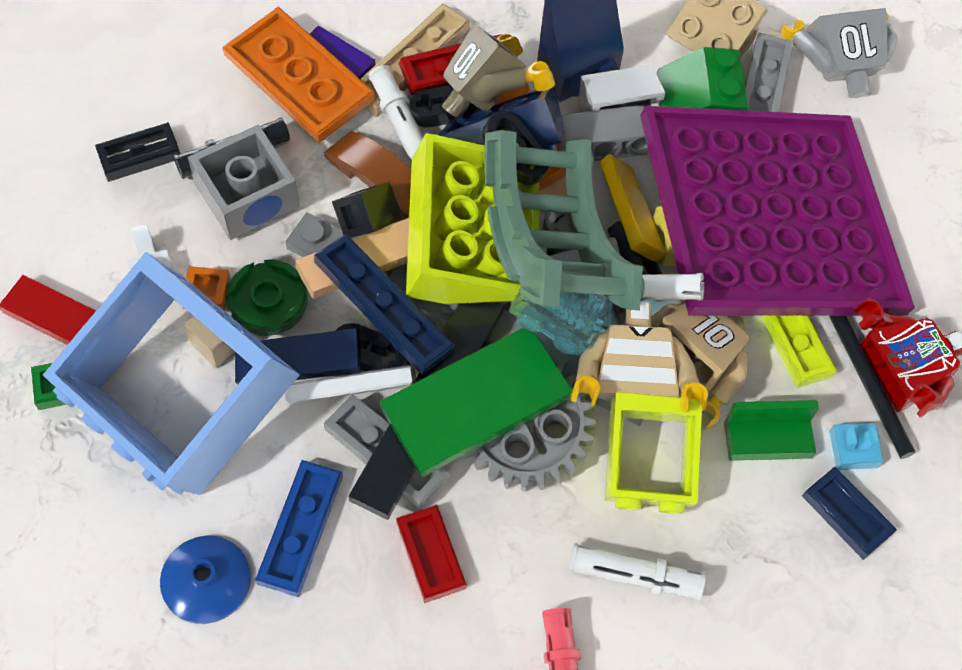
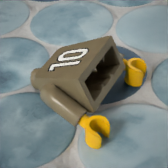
(487, 69)

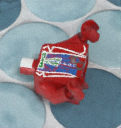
(910, 357)

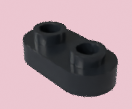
(506, 121)

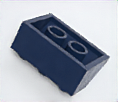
(535, 109)

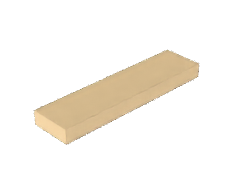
(437, 31)

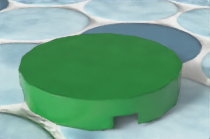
(267, 297)

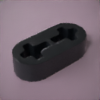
(434, 99)
(372, 347)

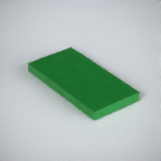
(475, 400)

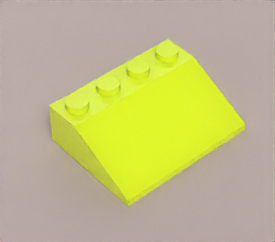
(450, 229)

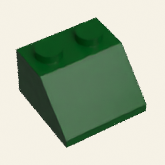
(705, 80)

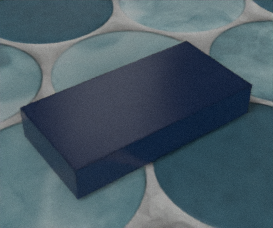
(849, 513)

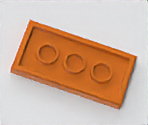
(299, 74)

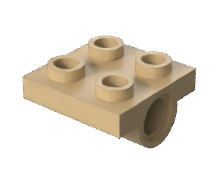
(717, 24)

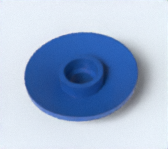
(208, 599)

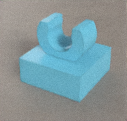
(856, 446)

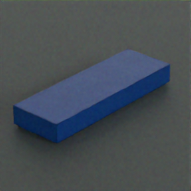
(299, 528)

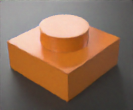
(211, 282)

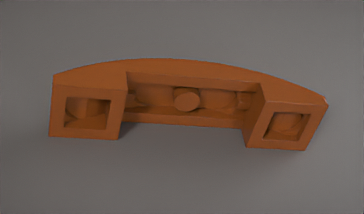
(372, 165)

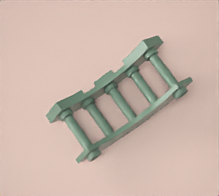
(518, 246)

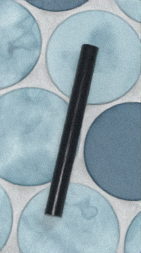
(873, 386)

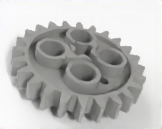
(559, 451)

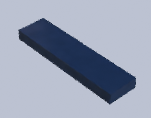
(384, 304)

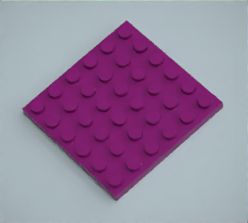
(773, 212)

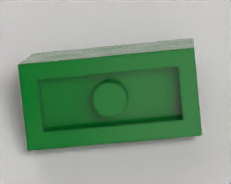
(770, 430)

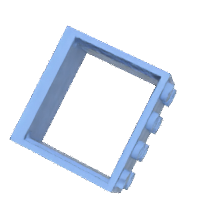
(114, 334)

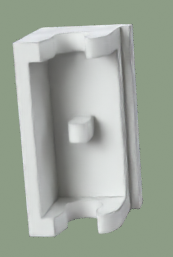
(620, 88)

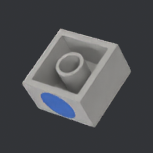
(244, 181)

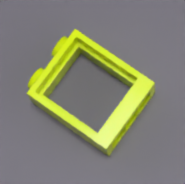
(659, 409)

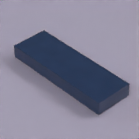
(313, 354)

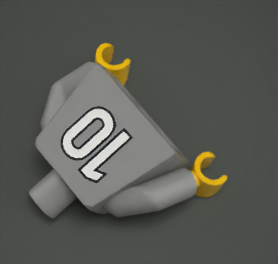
(846, 46)

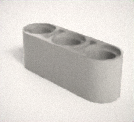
(611, 131)

